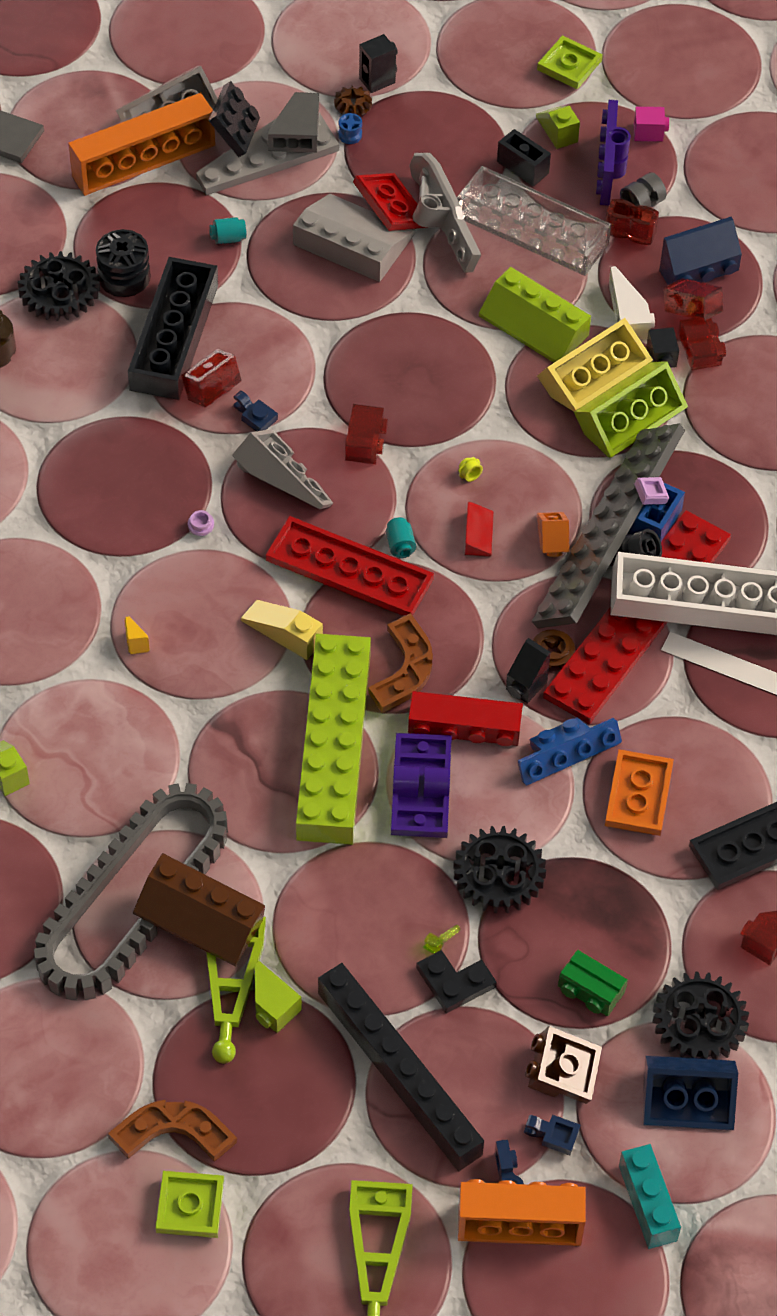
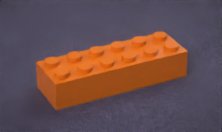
(141, 144)

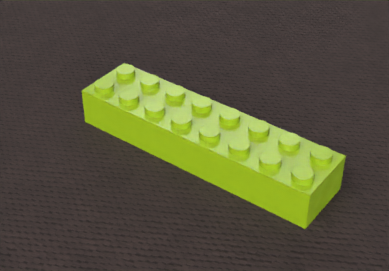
(333, 739)

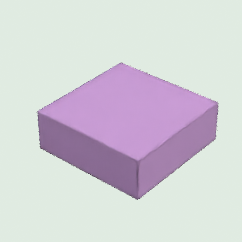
(651, 490)

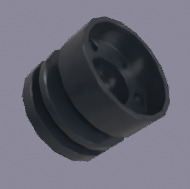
(123, 263)

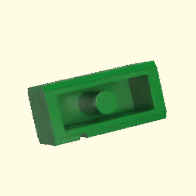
(592, 983)

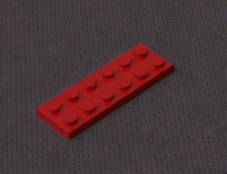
(349, 567)

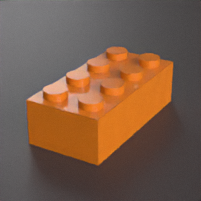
(521, 1213)

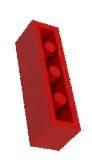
(465, 718)

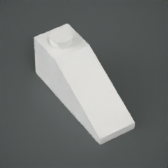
(630, 304)

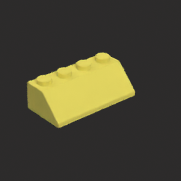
(595, 366)

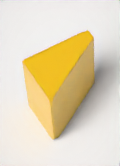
(136, 638)

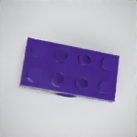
(613, 152)
(421, 785)

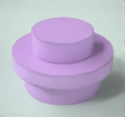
(200, 523)

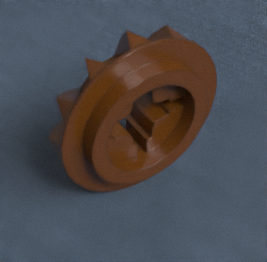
(344, 105)
(552, 638)

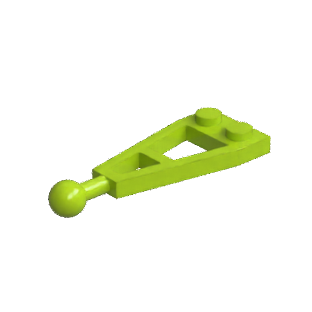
(224, 1049)
(378, 1200)

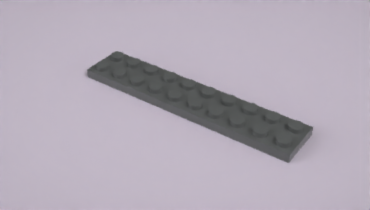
(606, 528)

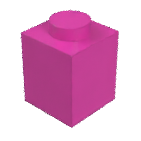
(650, 123)

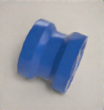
(350, 128)

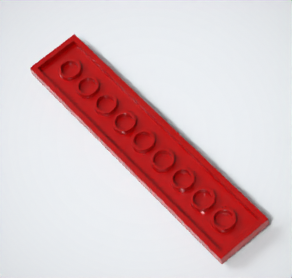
(620, 641)

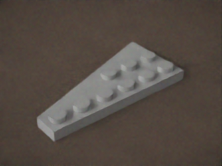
(258, 161)

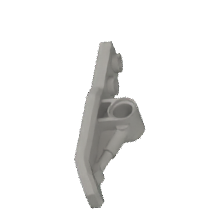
(441, 209)

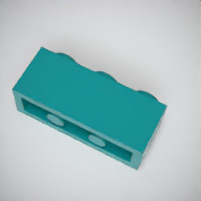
(649, 1196)

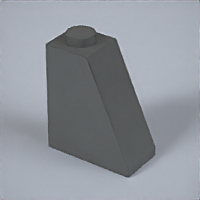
(296, 125)

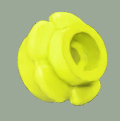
(470, 469)

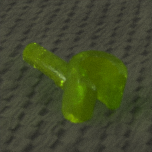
(436, 943)

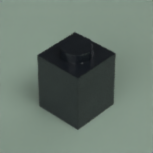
(663, 346)

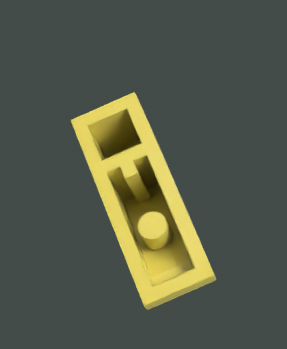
(285, 626)

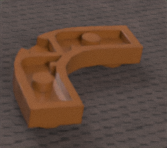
(415, 669)
(171, 1117)

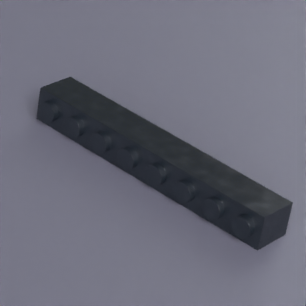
(401, 1067)

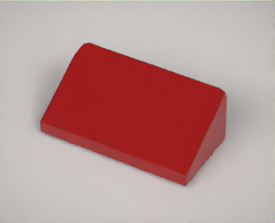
(479, 530)

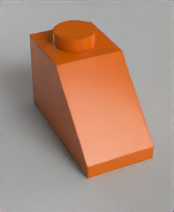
(553, 533)

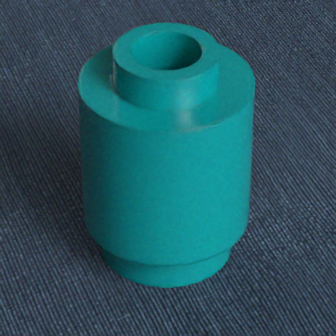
(228, 230)
(400, 537)

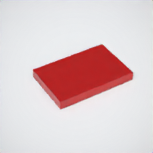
(388, 200)

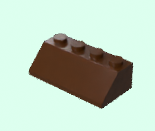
(199, 909)

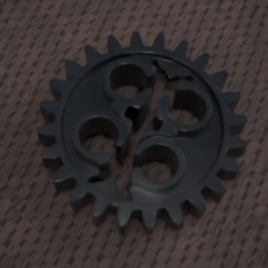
(58, 295)
(497, 891)
(698, 993)

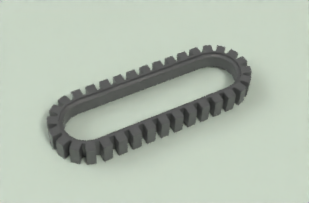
(100, 877)

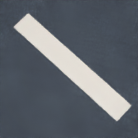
(721, 662)

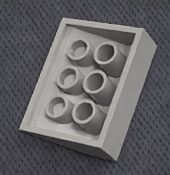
(349, 236)

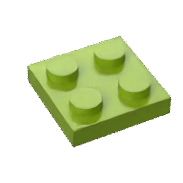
(569, 62)
(190, 1204)

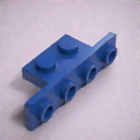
(566, 746)

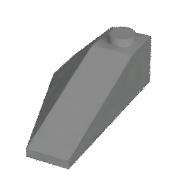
(178, 88)
(271, 460)

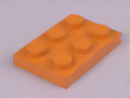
(639, 792)

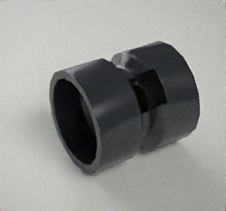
(641, 542)

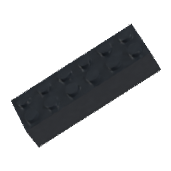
(173, 328)

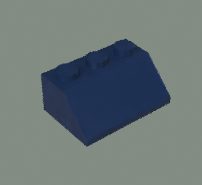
(701, 252)
(690, 1092)

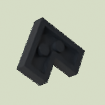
(452, 987)

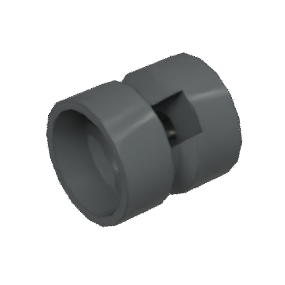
(646, 191)

